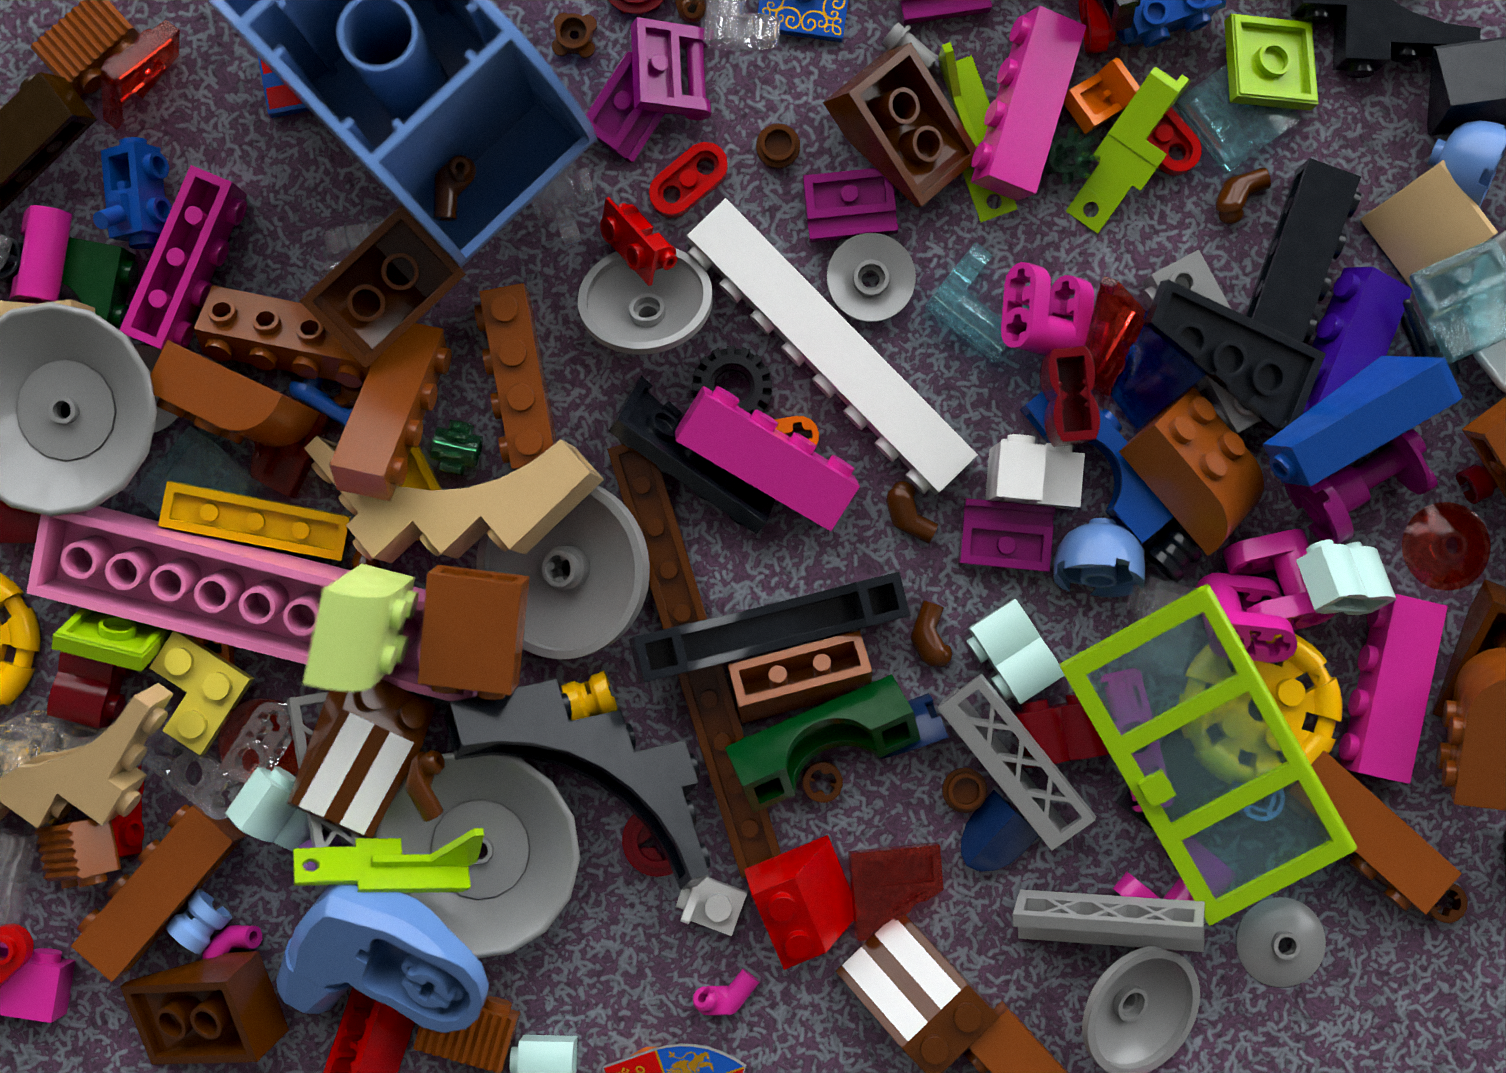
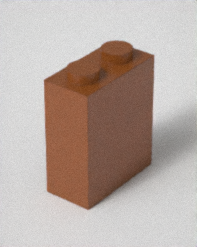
(473, 631)

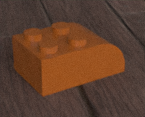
(226, 400)
(1197, 469)
(1476, 735)

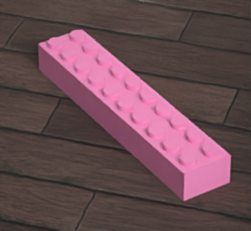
(197, 586)

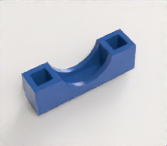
(1132, 501)

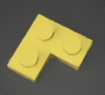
(211, 686)

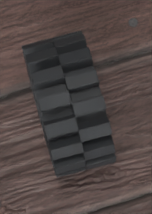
(740, 361)

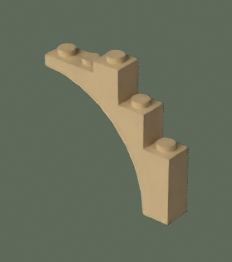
(448, 522)
(92, 777)

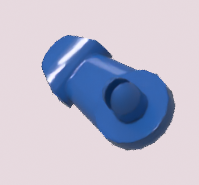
(311, 395)

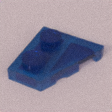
(1152, 378)

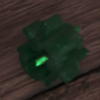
(1082, 157)
(456, 447)

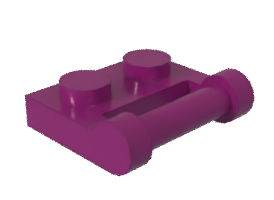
(658, 68)

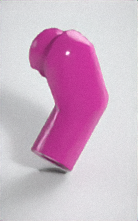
(233, 937)
(725, 999)

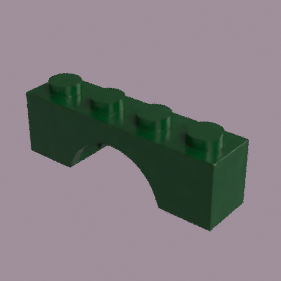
(100, 279)
(866, 718)

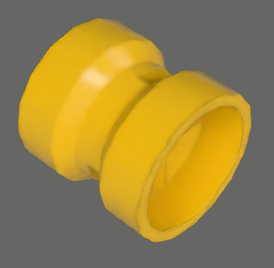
(590, 696)

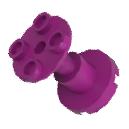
(1348, 488)

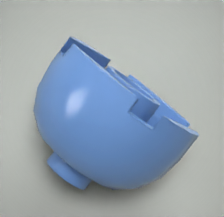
(1472, 156)
(1107, 558)

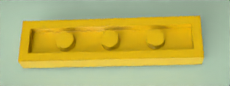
(254, 520)

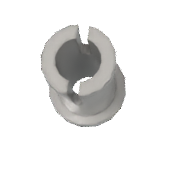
(900, 36)

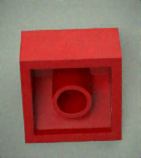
(802, 900)

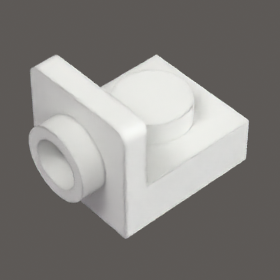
(712, 905)

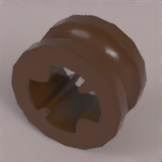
(819, 795)
(1458, 909)

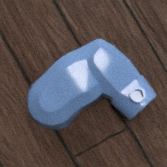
(386, 950)

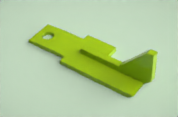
(971, 106)
(1125, 152)
(382, 867)

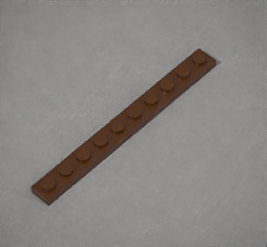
(704, 688)

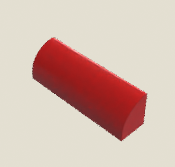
(369, 1037)

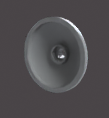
(617, 300)
(1141, 1010)

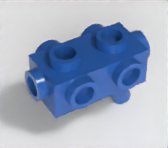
(1158, 18)
(134, 193)

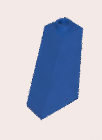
(1361, 416)

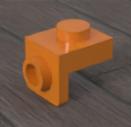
(1101, 96)

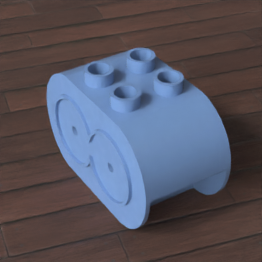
(418, 86)

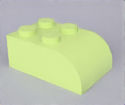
(360, 629)

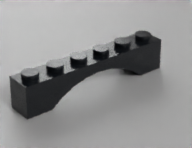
(769, 627)

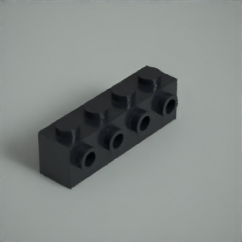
(1303, 249)

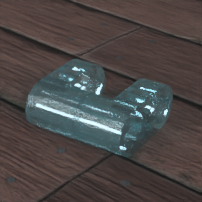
(963, 311)

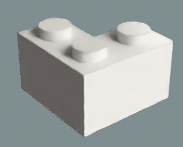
(1034, 473)

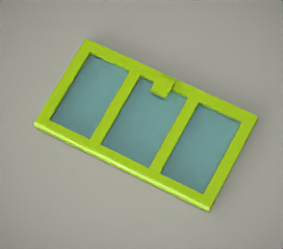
(1208, 754)

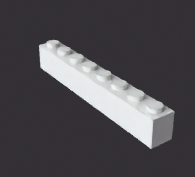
(830, 347)

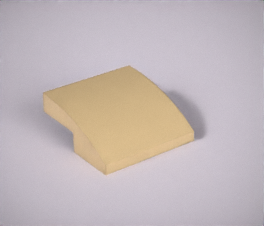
(1427, 222)

